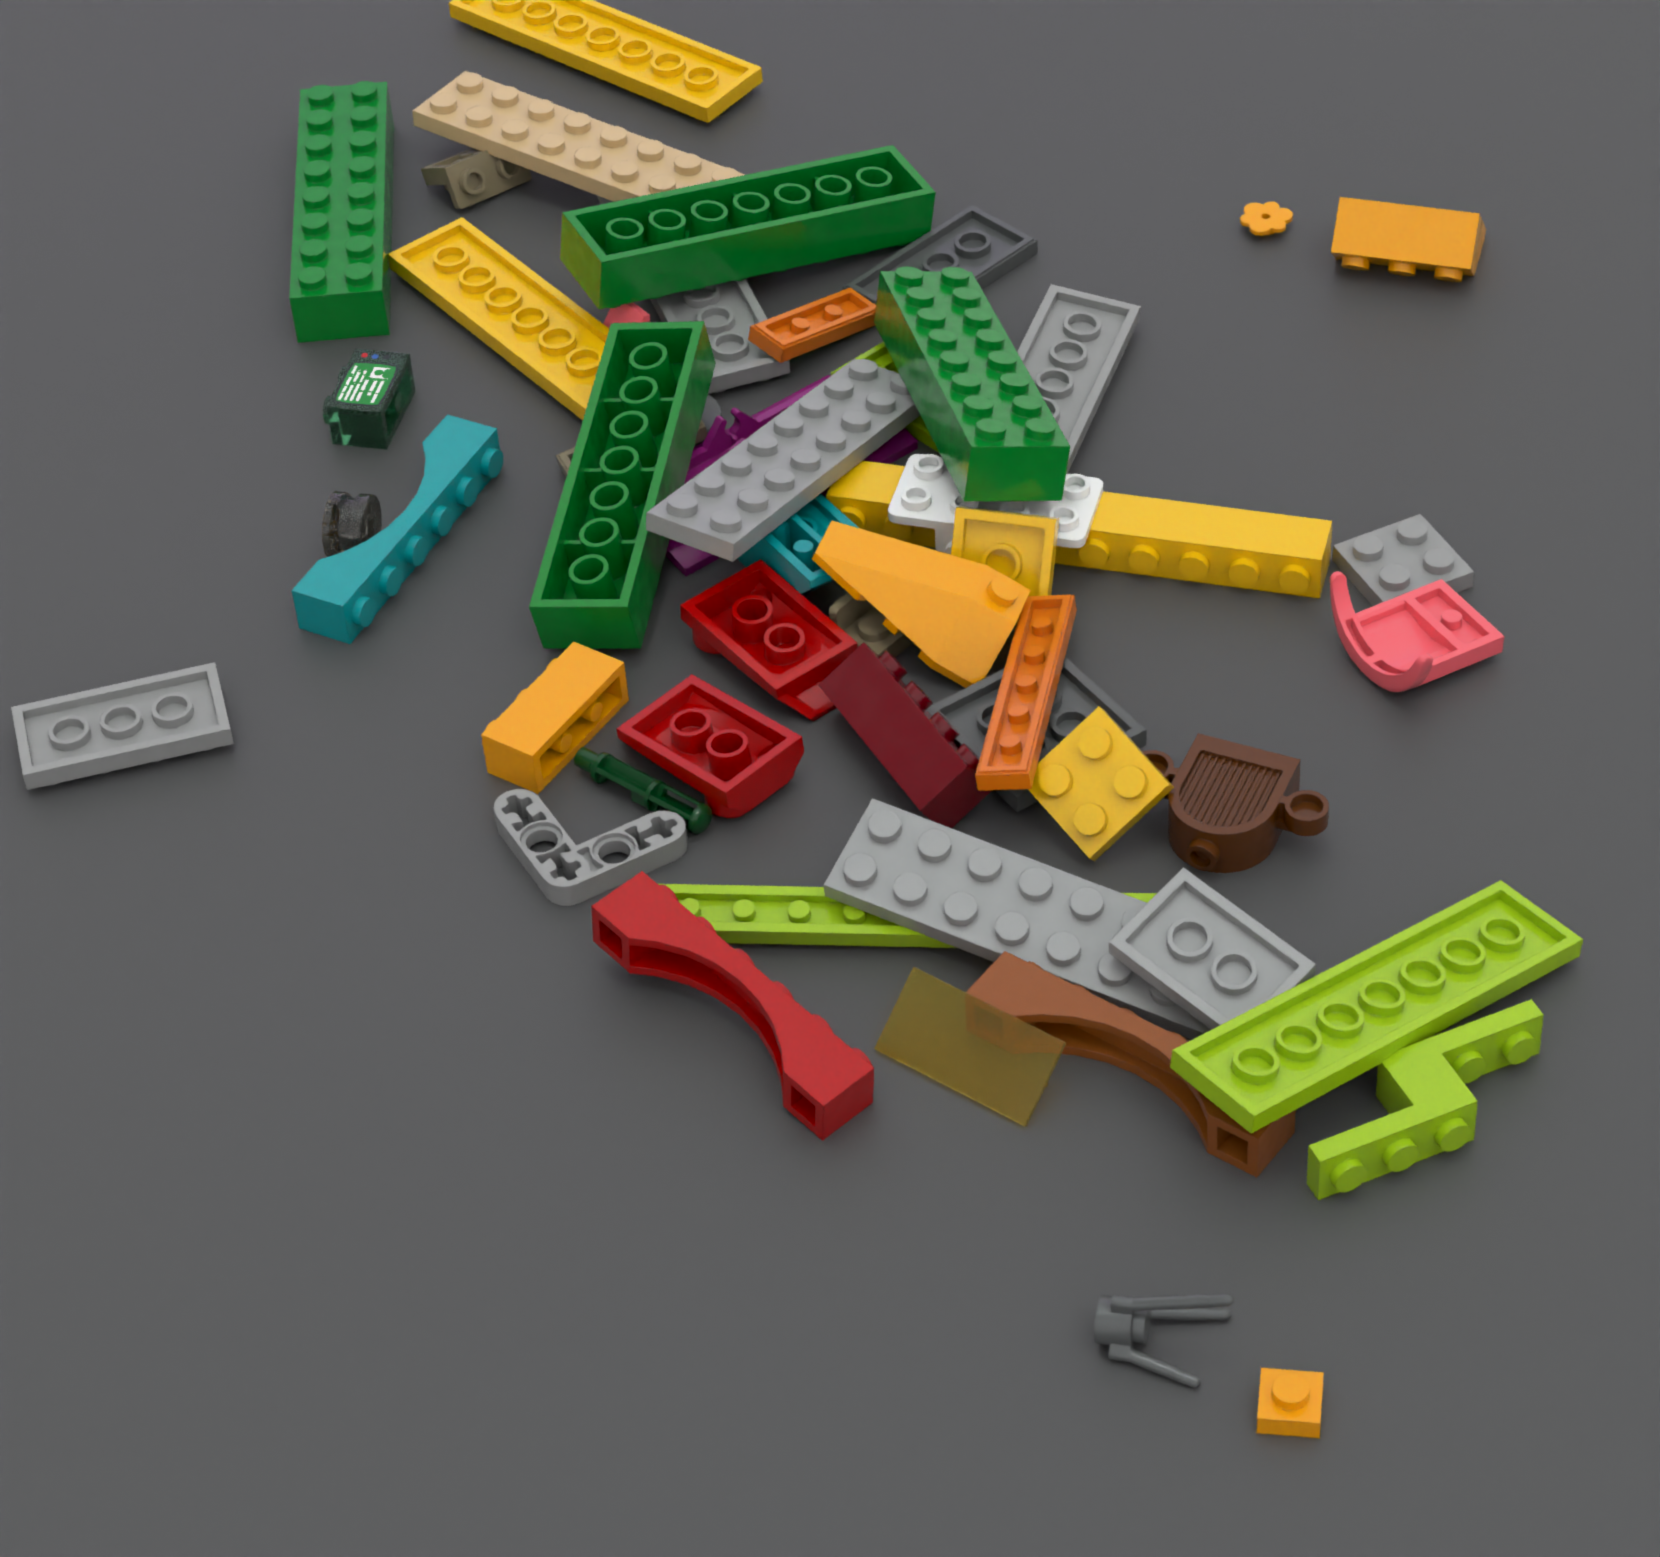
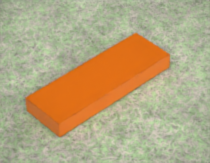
(813, 325)

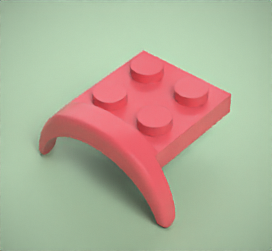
(1412, 635)

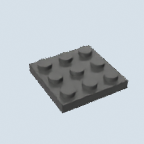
(1074, 701)

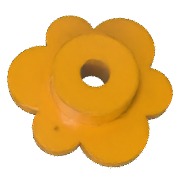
(1265, 218)

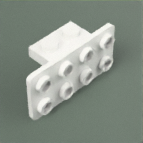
(930, 497)

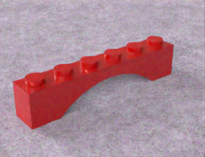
(657, 936)

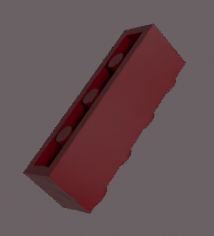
(904, 735)

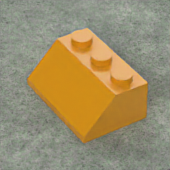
(1407, 238)

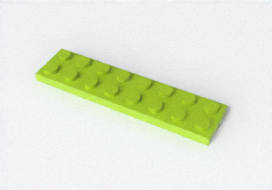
(1374, 1005)

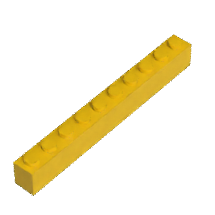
(1144, 537)

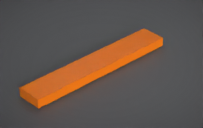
(1026, 694)

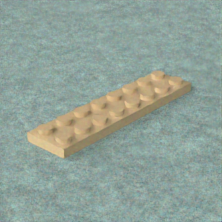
(560, 141)

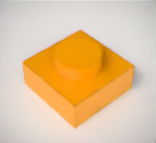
(1290, 1402)

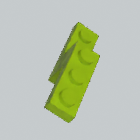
(1425, 1100)

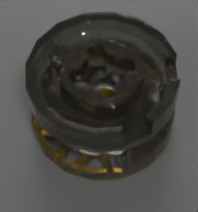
(349, 521)

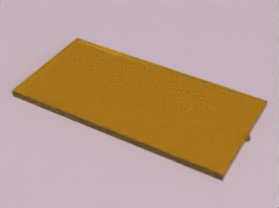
(970, 1046)

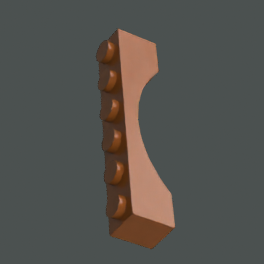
(1123, 1039)

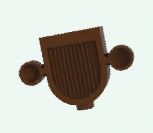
(1235, 804)

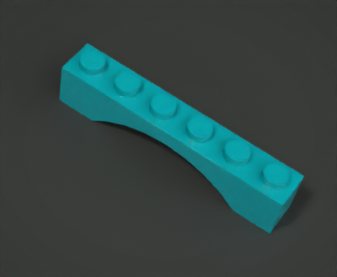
(350, 587)

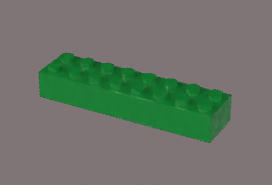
(342, 213)
(745, 226)
(970, 386)
(627, 459)

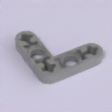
(583, 862)

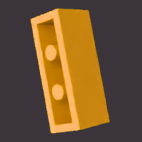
(555, 717)

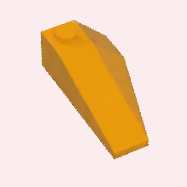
(940, 601)

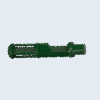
(644, 788)

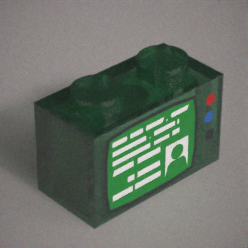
(370, 398)

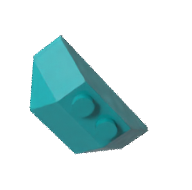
(794, 542)

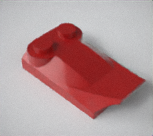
(770, 636)
(715, 745)

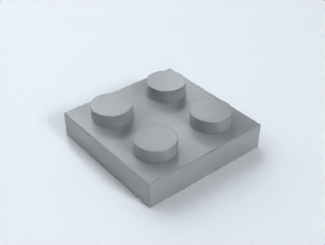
(1400, 560)

